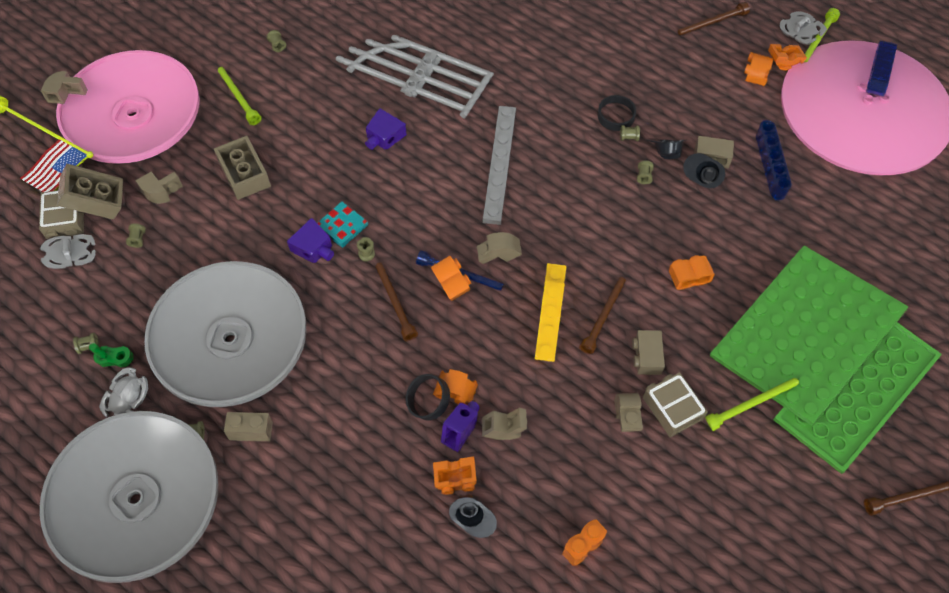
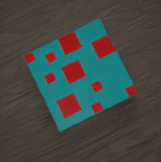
(342, 224)

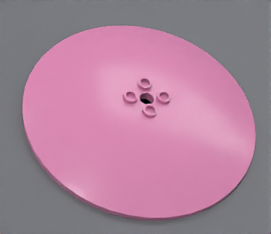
(860, 132)

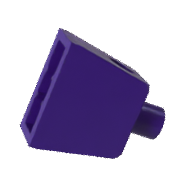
(384, 130)
(311, 242)
(459, 425)

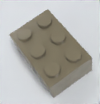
(242, 167)
(90, 191)

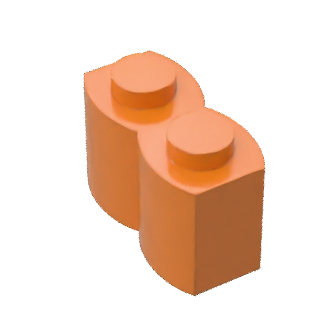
(691, 272)
(450, 277)
(581, 544)

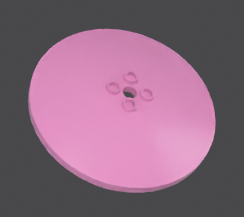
(127, 83)

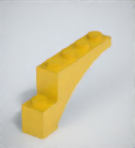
(550, 312)

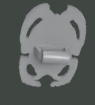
(802, 26)
(67, 251)
(125, 393)

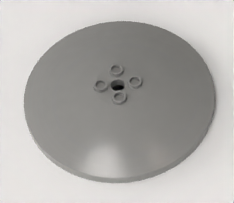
(206, 306)
(90, 489)

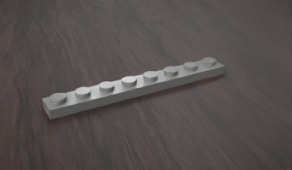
(499, 165)

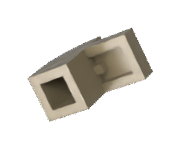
(60, 85)
(156, 190)
(499, 245)
(628, 411)
(504, 426)

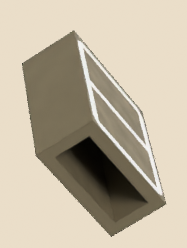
(58, 220)
(674, 404)

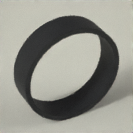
(616, 99)
(412, 390)

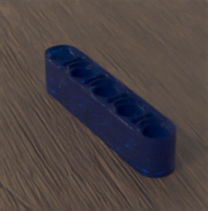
(881, 68)
(773, 160)

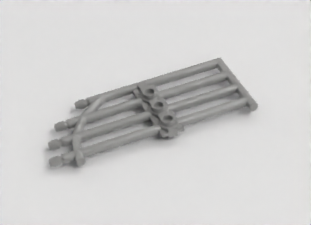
(421, 73)

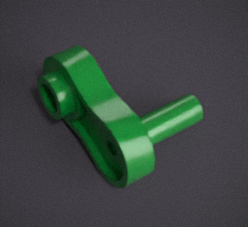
(108, 356)

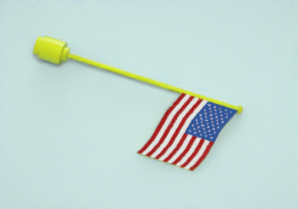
(47, 170)

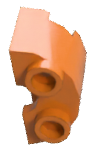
(787, 56)
(758, 68)
(460, 387)
(455, 475)

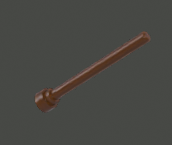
(741, 10)
(408, 331)
(588, 344)
(876, 505)

